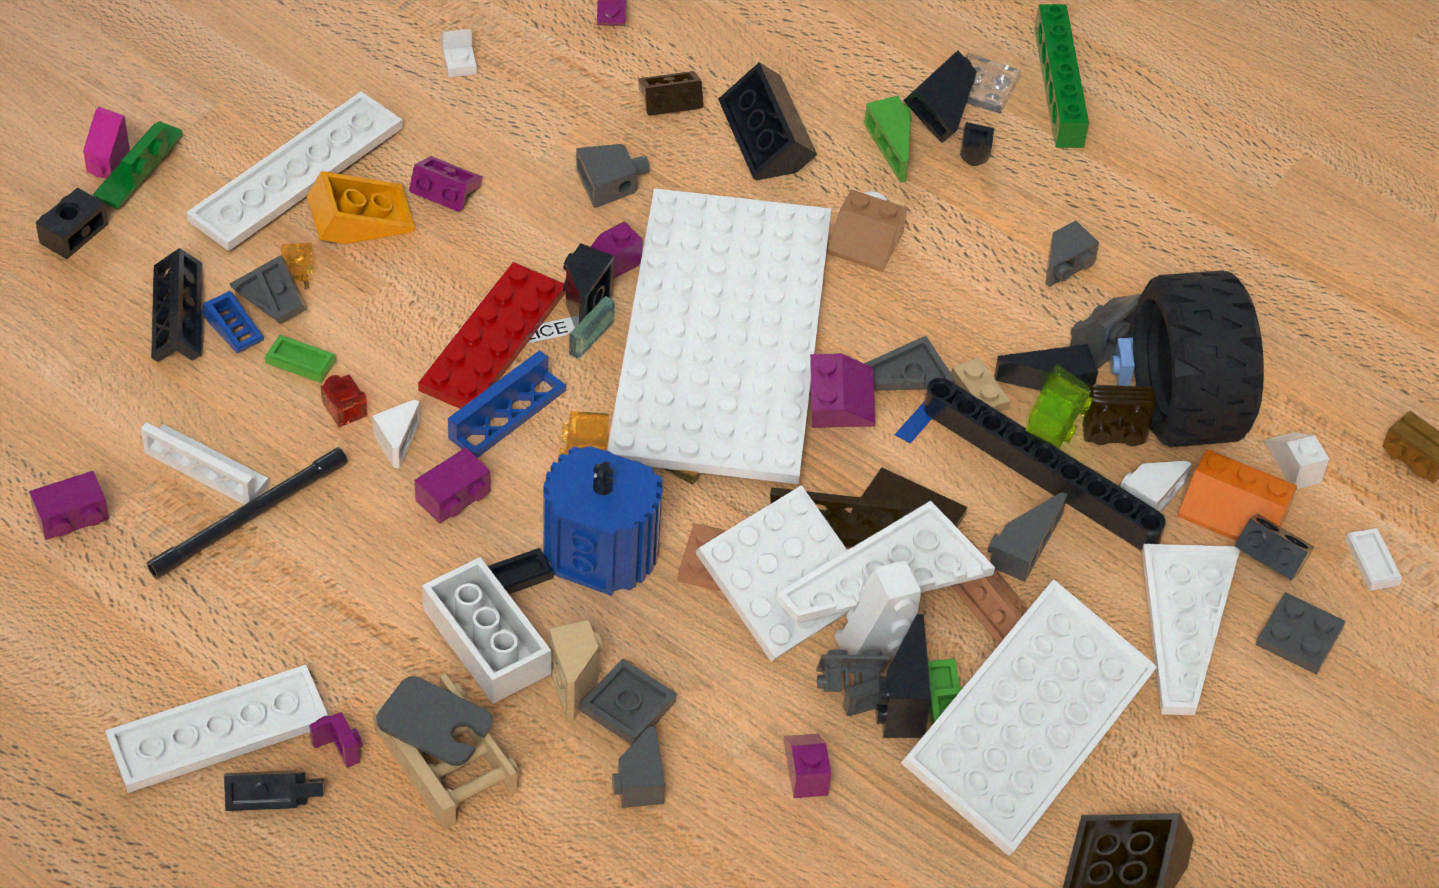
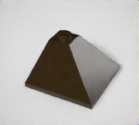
(1129, 851)

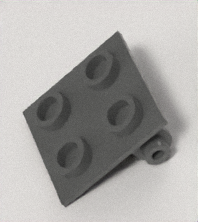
(838, 661)

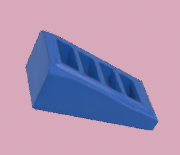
(229, 303)

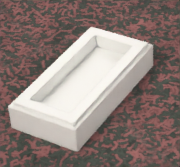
(1373, 559)

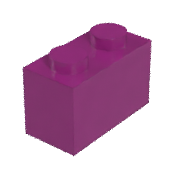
(452, 485)
(69, 505)

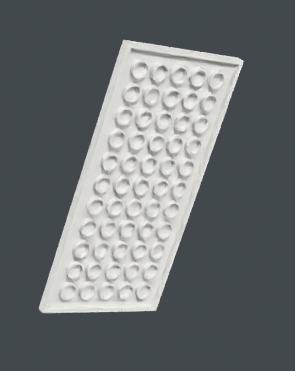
(722, 337)

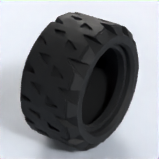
(1201, 355)

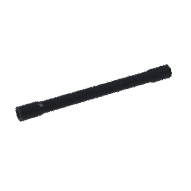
(177, 555)

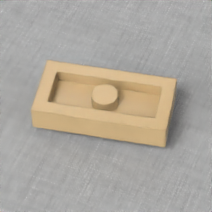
(978, 381)

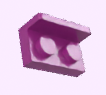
(443, 182)

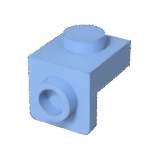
(1122, 361)

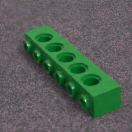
(1061, 76)

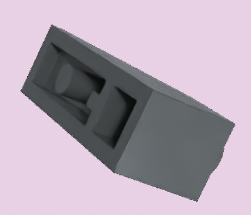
(1025, 538)

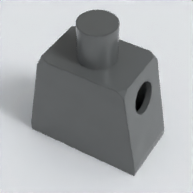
(609, 172)

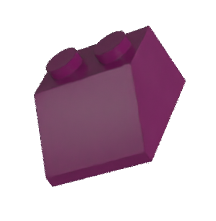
(841, 392)

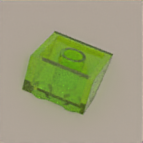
(1058, 407)

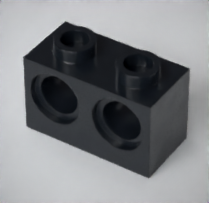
(1274, 546)

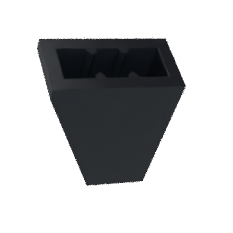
(943, 96)

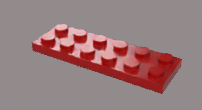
(492, 336)

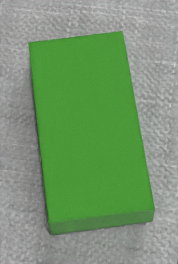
(300, 358)

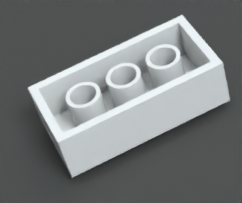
(486, 630)

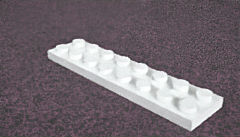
(292, 169)

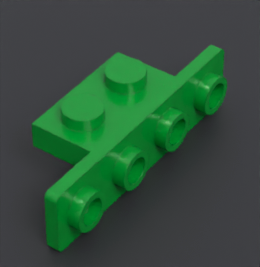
(138, 164)

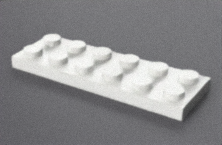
(215, 728)

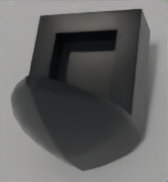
(976, 143)

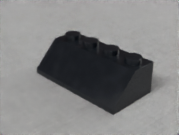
(766, 124)

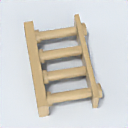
(427, 776)

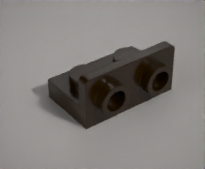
(671, 92)

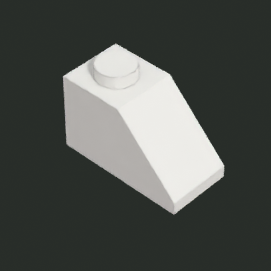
(1299, 458)
(1157, 482)

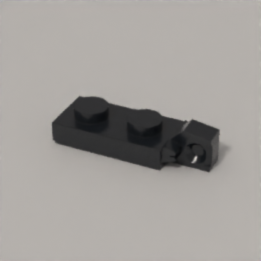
(269, 790)

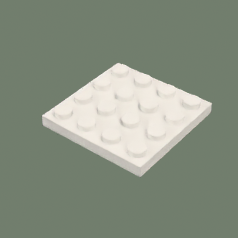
(765, 557)

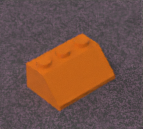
(1230, 493)

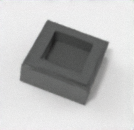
(861, 697)

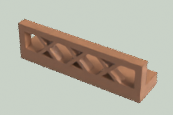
(992, 603)

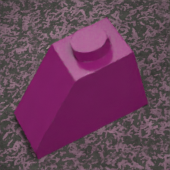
(623, 244)
(808, 765)

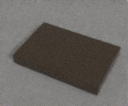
(894, 487)

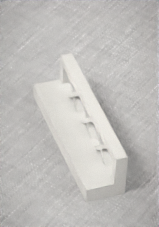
(203, 463)

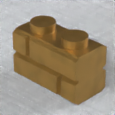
(1415, 444)

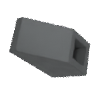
(1070, 252)

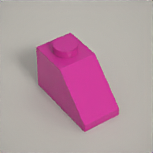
(105, 143)

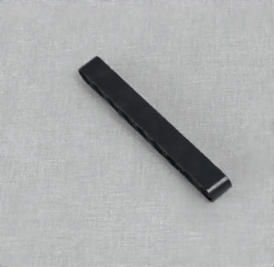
(1043, 464)

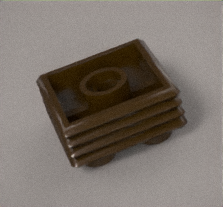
(1119, 414)

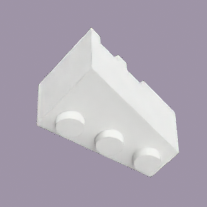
(884, 611)

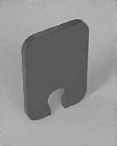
(427, 717)

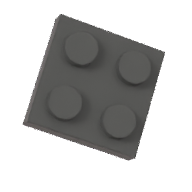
(1300, 633)
(628, 701)

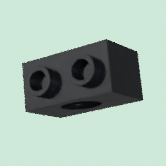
(72, 223)

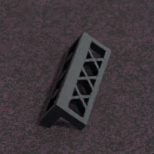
(181, 303)

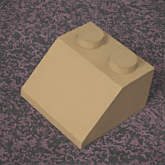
(574, 664)

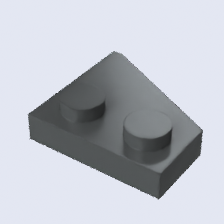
(272, 290)

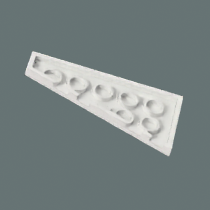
(924, 538)
(1185, 607)

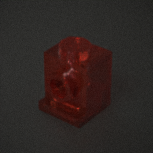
(341, 393)

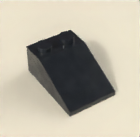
(906, 692)

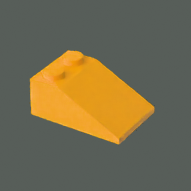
(358, 208)

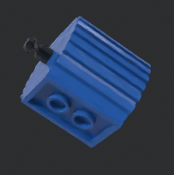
(601, 519)

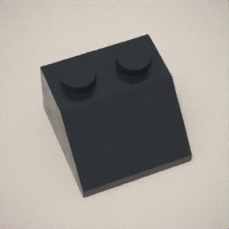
(587, 280)

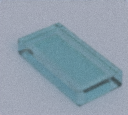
(591, 327)

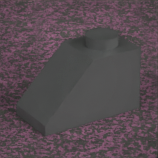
(640, 773)

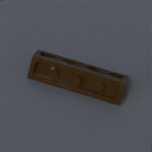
(851, 527)

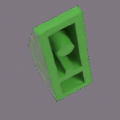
(889, 126)

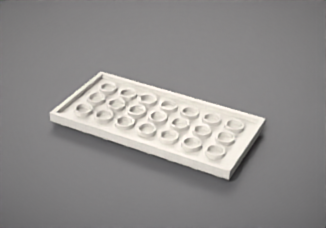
(1029, 717)

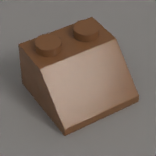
(867, 230)

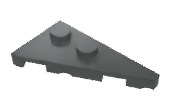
(909, 367)

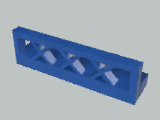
(499, 397)

